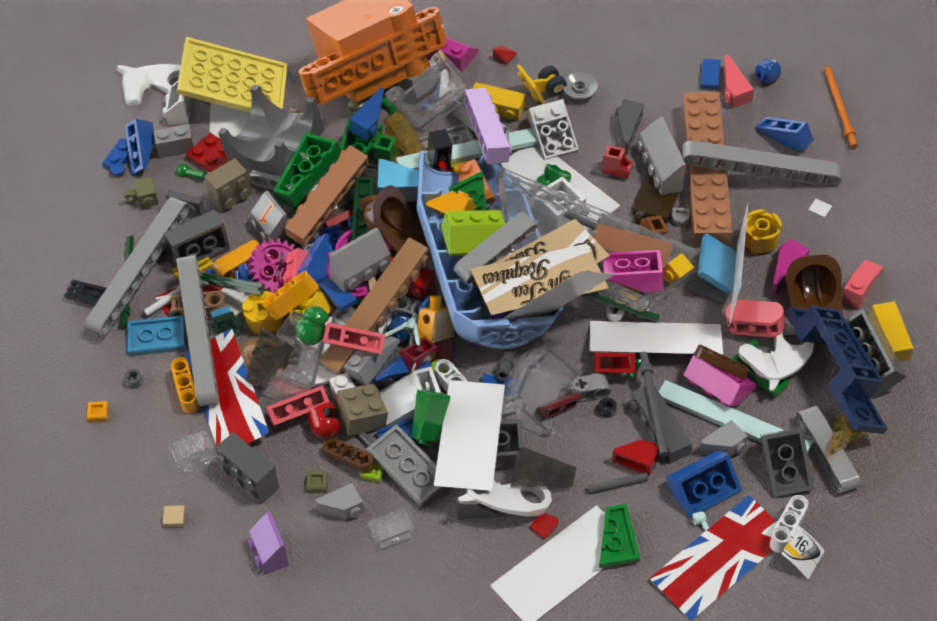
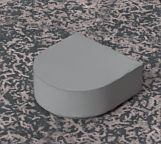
(680, 216)

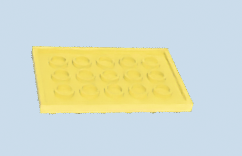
(227, 75)

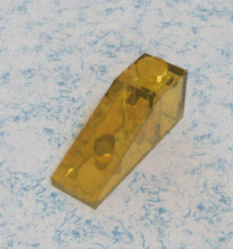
(406, 138)
(843, 434)

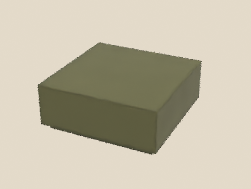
(317, 482)

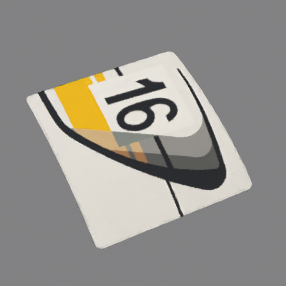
(803, 551)

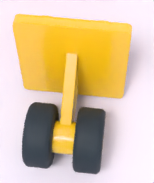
(547, 80)

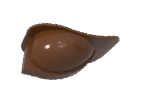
(392, 217)
(815, 282)

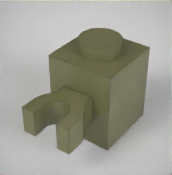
(144, 192)

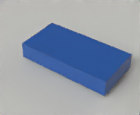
(710, 74)
(336, 295)

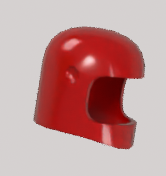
(323, 426)

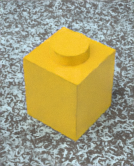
(676, 268)

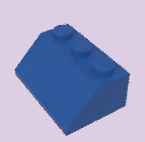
(704, 482)

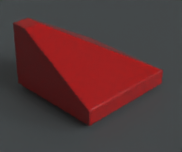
(503, 54)
(545, 525)

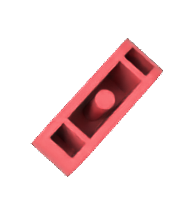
(756, 318)

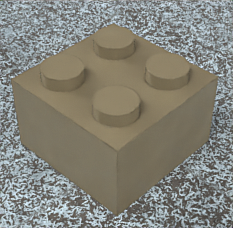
(228, 185)
(361, 409)

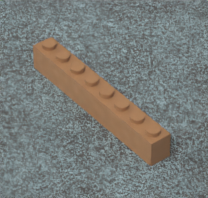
(381, 299)

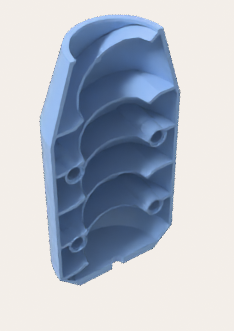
(463, 300)

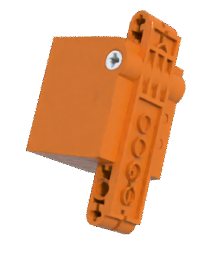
(369, 47)

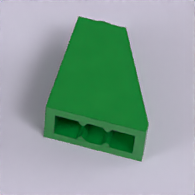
(429, 415)

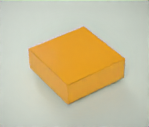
(97, 411)

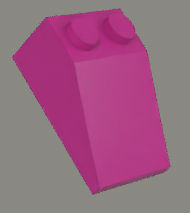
(636, 269)

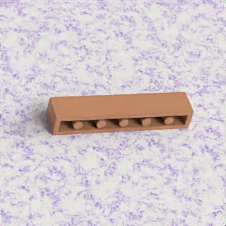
(326, 195)

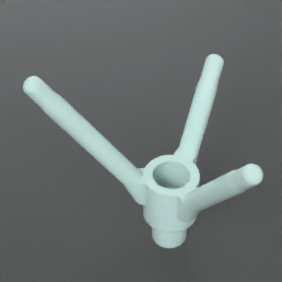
(410, 327)

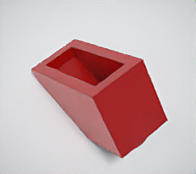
(614, 362)
(637, 456)

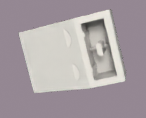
(552, 129)
(401, 395)

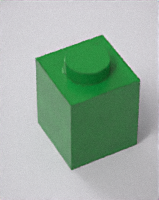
(385, 148)

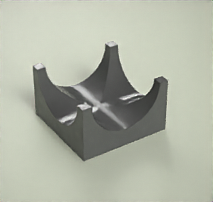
(270, 134)

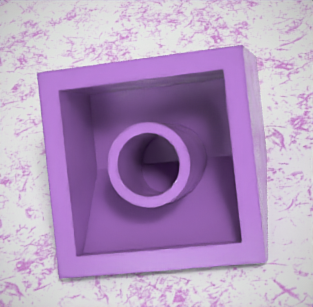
(268, 545)

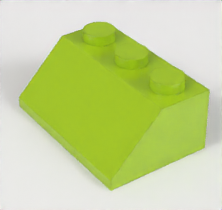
(468, 229)

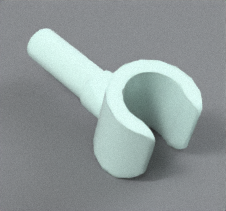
(700, 518)

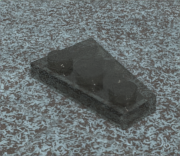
(267, 358)

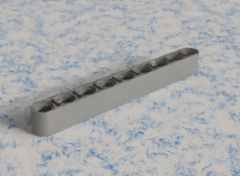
(761, 163)
(136, 267)
(197, 331)

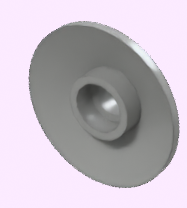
(580, 85)

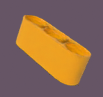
(228, 263)
(290, 295)
(183, 378)

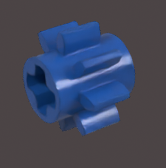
(242, 273)

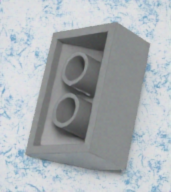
(359, 260)

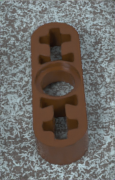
(721, 362)
(353, 462)

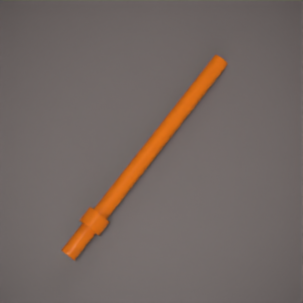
(848, 130)

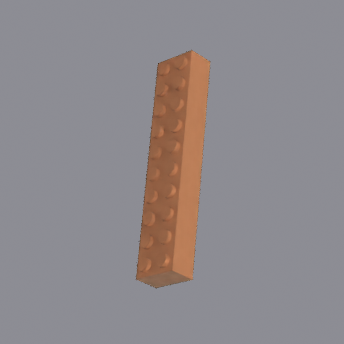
(707, 186)

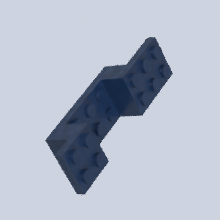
(858, 376)

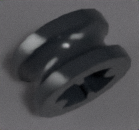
(603, 404)

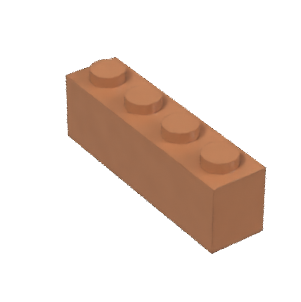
(624, 241)

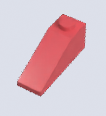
(737, 88)
(861, 284)
(353, 338)

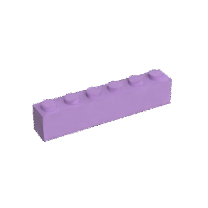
(487, 126)

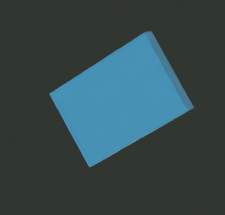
(717, 263)
(156, 335)

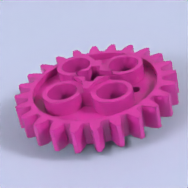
(262, 262)

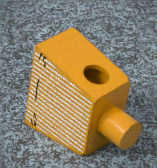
(435, 321)

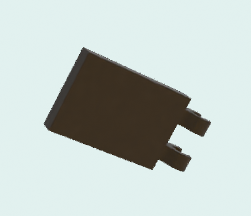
(652, 203)

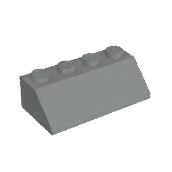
(662, 157)

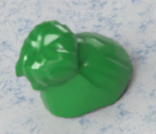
(552, 173)
(311, 327)

